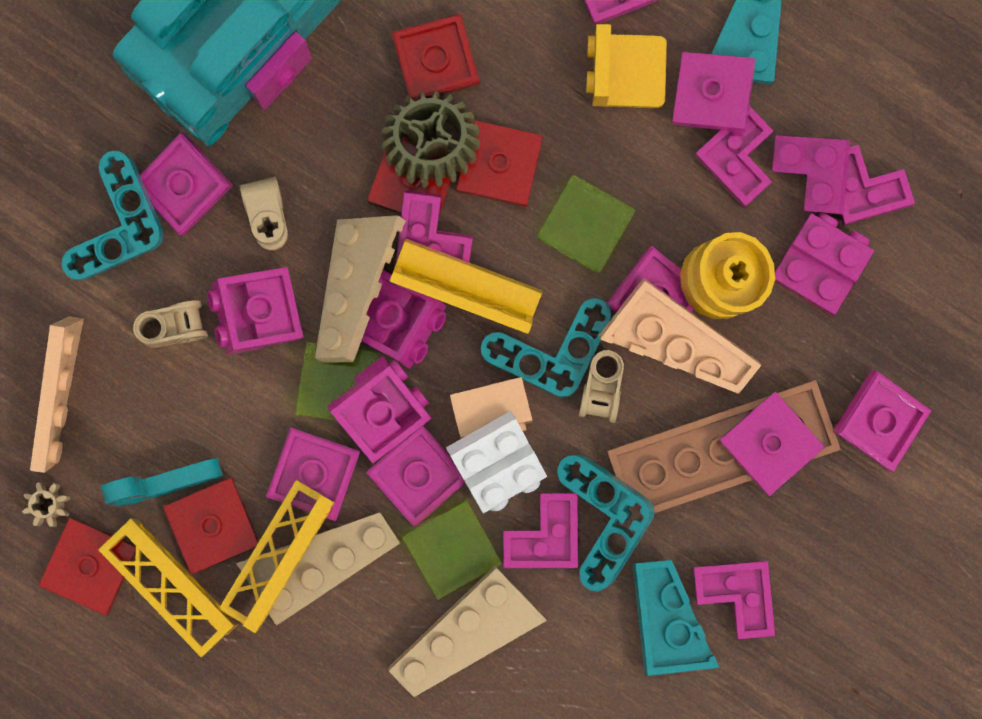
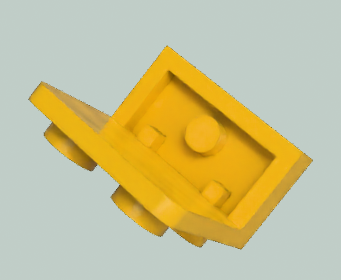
(626, 69)

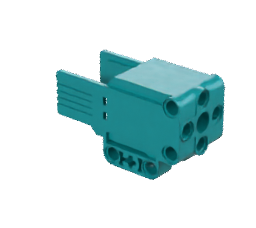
(203, 53)

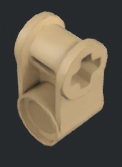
(264, 208)
(173, 324)
(602, 389)

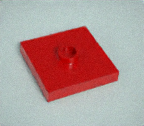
(436, 57)
(502, 165)
(389, 188)
(211, 526)
(82, 571)

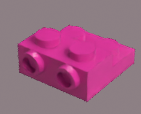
(823, 262)
(254, 310)
(402, 322)
(380, 409)

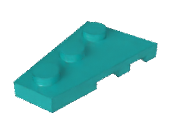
(752, 33)
(667, 625)

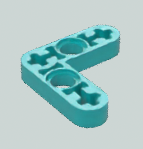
(125, 234)
(563, 360)
(136, 490)
(616, 509)

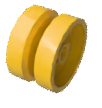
(727, 276)

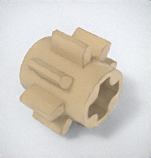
(38, 499)

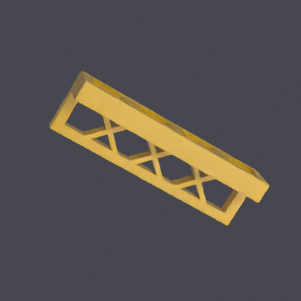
(466, 286)
(288, 563)
(178, 576)

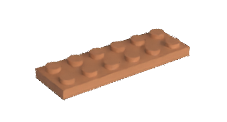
(692, 461)

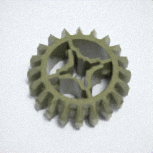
(407, 124)

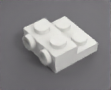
(497, 462)

